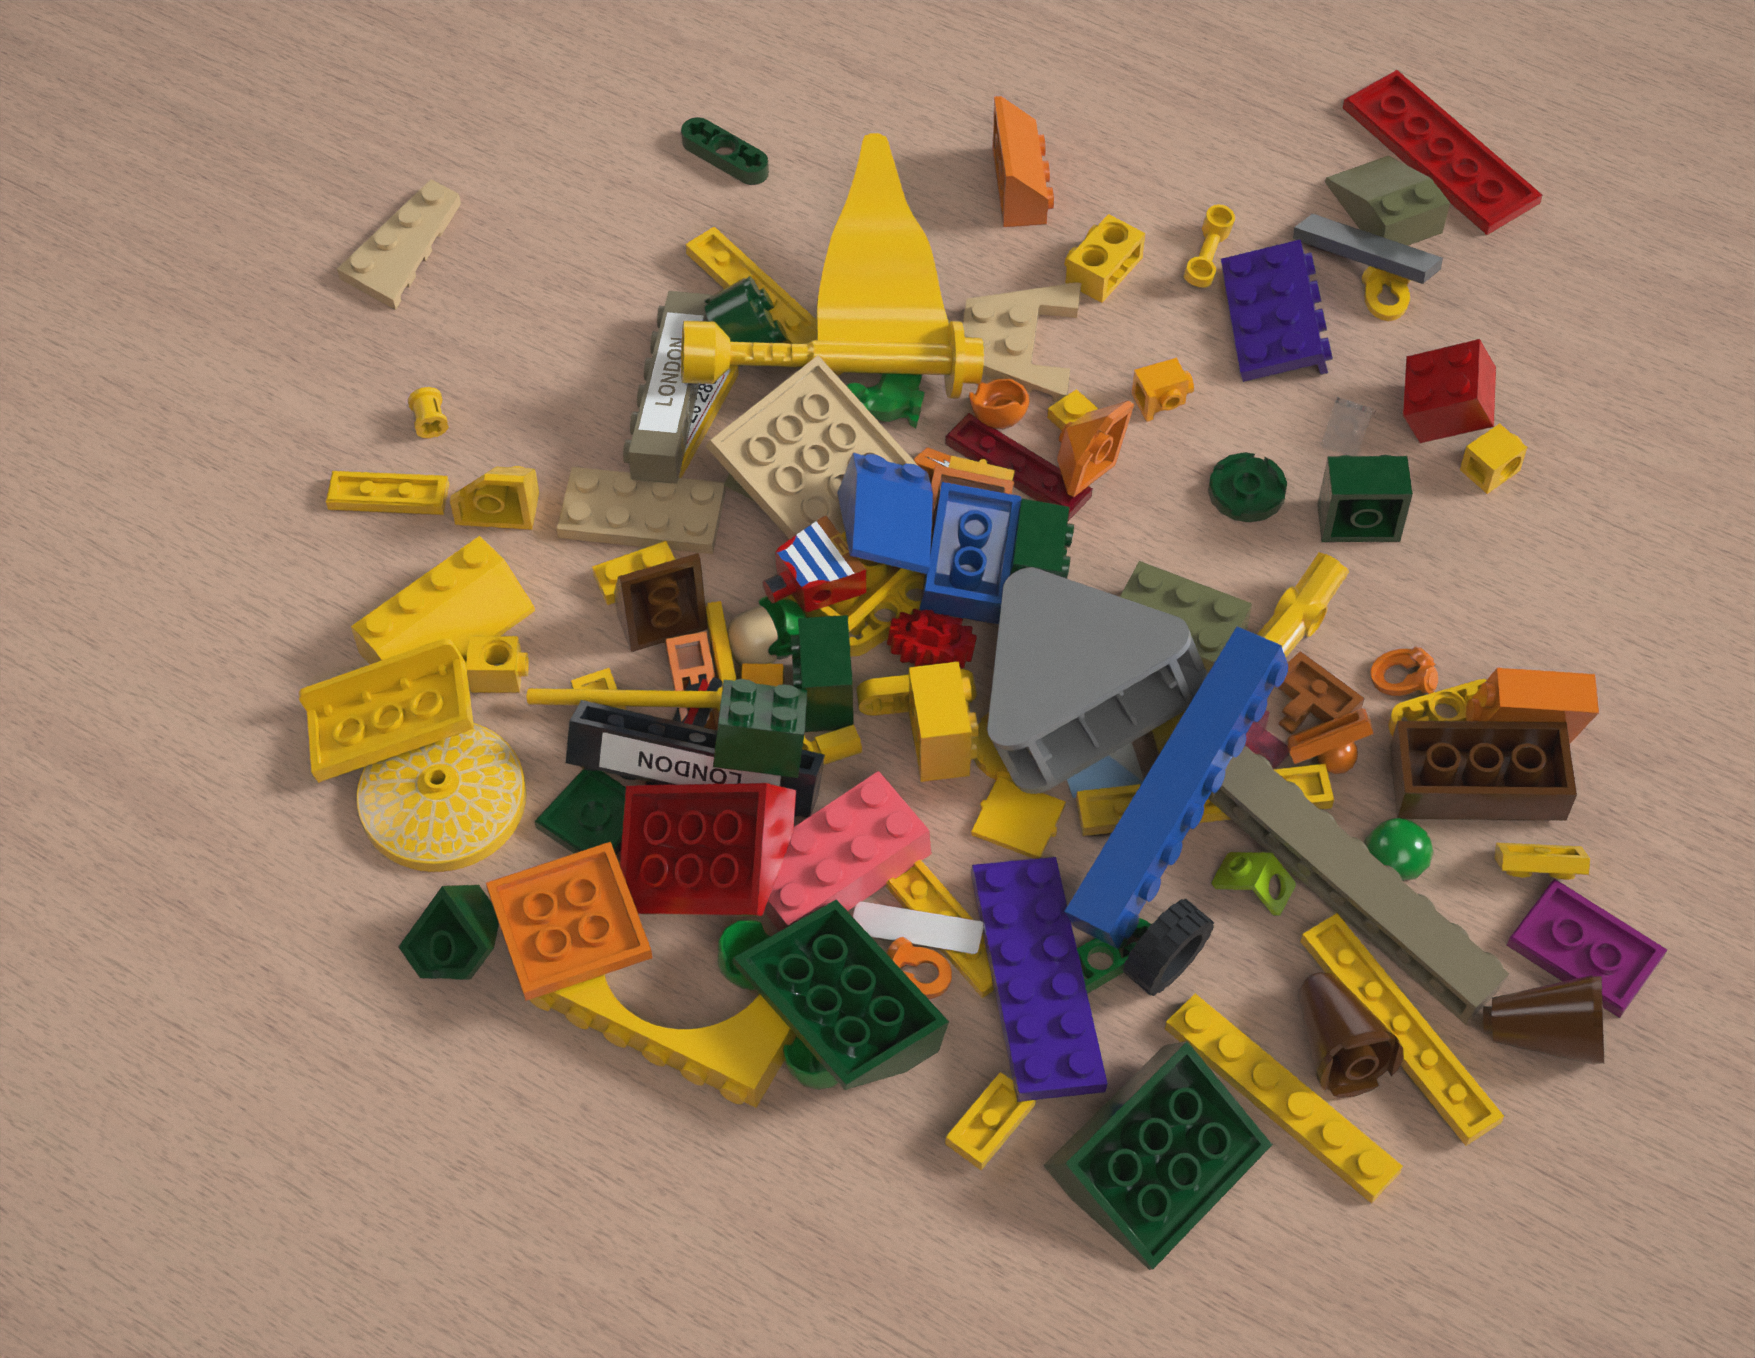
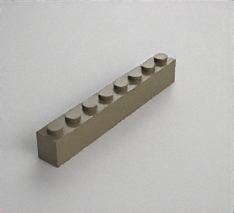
(1359, 886)

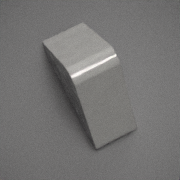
(1081, 676)

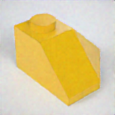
(498, 499)

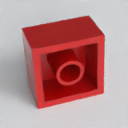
(1449, 391)

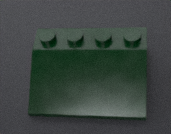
(844, 997)
(1159, 1154)

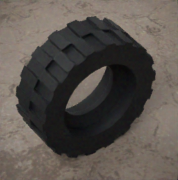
(1168, 947)

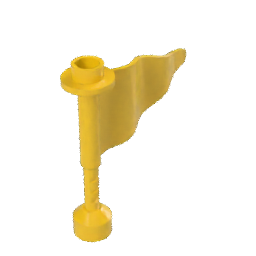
(874, 298)

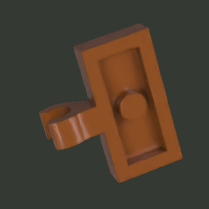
(1314, 692)

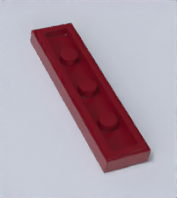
(1032, 473)

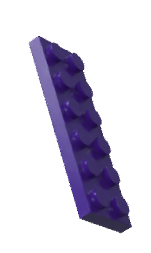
(1038, 980)

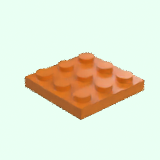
(568, 921)

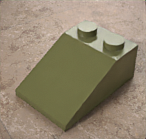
(1391, 200)

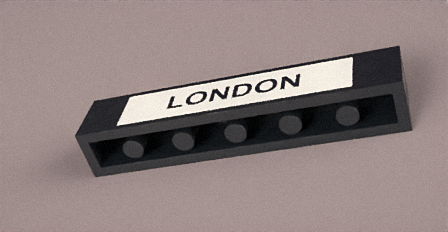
(670, 753)

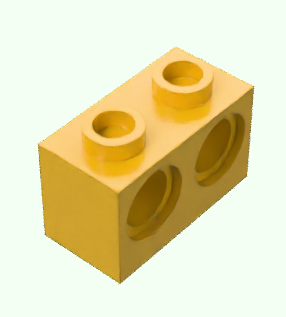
(1104, 257)

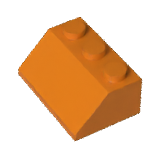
(1020, 167)

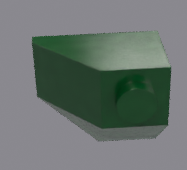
(452, 934)

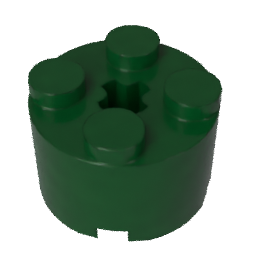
(745, 314)

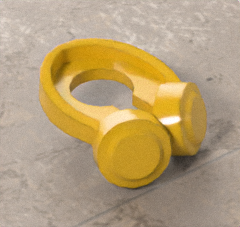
(1374, 280)

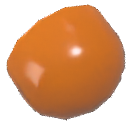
(1000, 403)

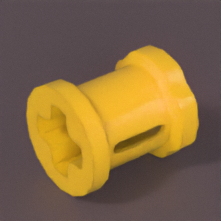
(427, 409)

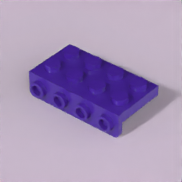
(1275, 311)

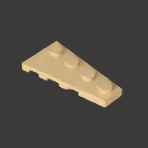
(396, 249)

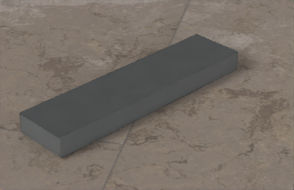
(1368, 248)

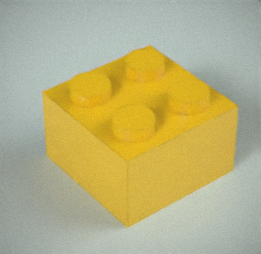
(942, 721)

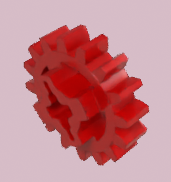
(931, 639)

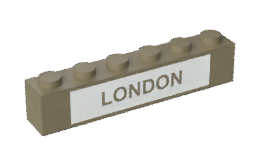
(664, 401)

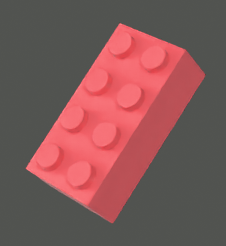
(847, 852)

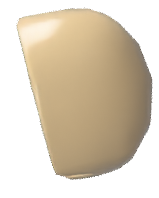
(751, 636)

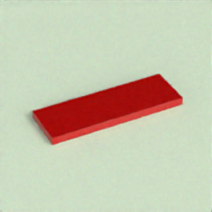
(1444, 150)

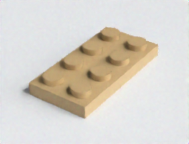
(641, 513)

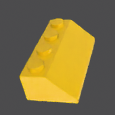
(455, 600)

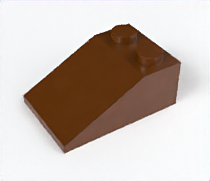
(661, 602)

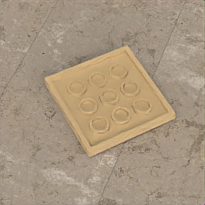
(798, 446)

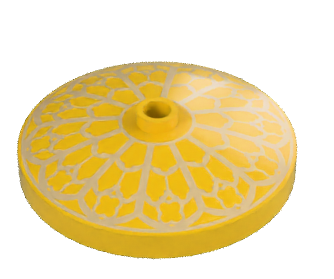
(443, 801)

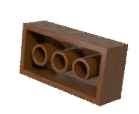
(1482, 770)

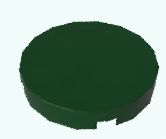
(1247, 487)

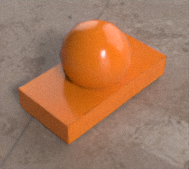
(1332, 741)

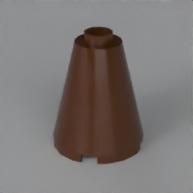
(1552, 1019)
(1346, 1037)

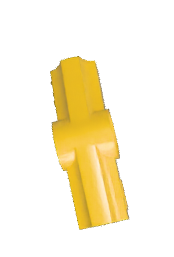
(1305, 605)

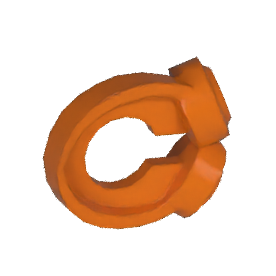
(1424, 679)
(904, 953)

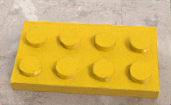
(387, 709)

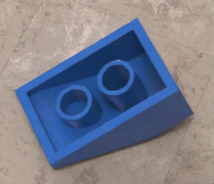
(887, 512)
(970, 552)

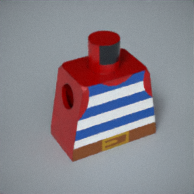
(816, 569)

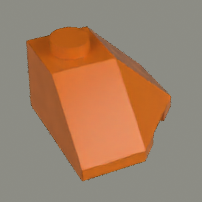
(1092, 445)

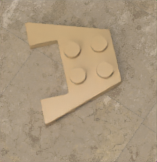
(1009, 329)

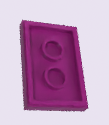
(1580, 939)

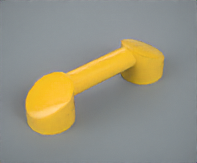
(1215, 228)

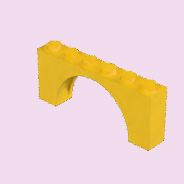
(732, 1056)

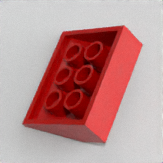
(705, 846)

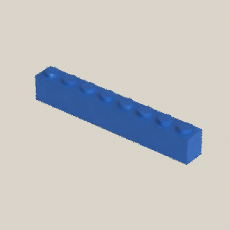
(1177, 788)

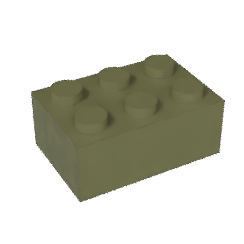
(1206, 611)

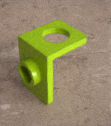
(1254, 873)

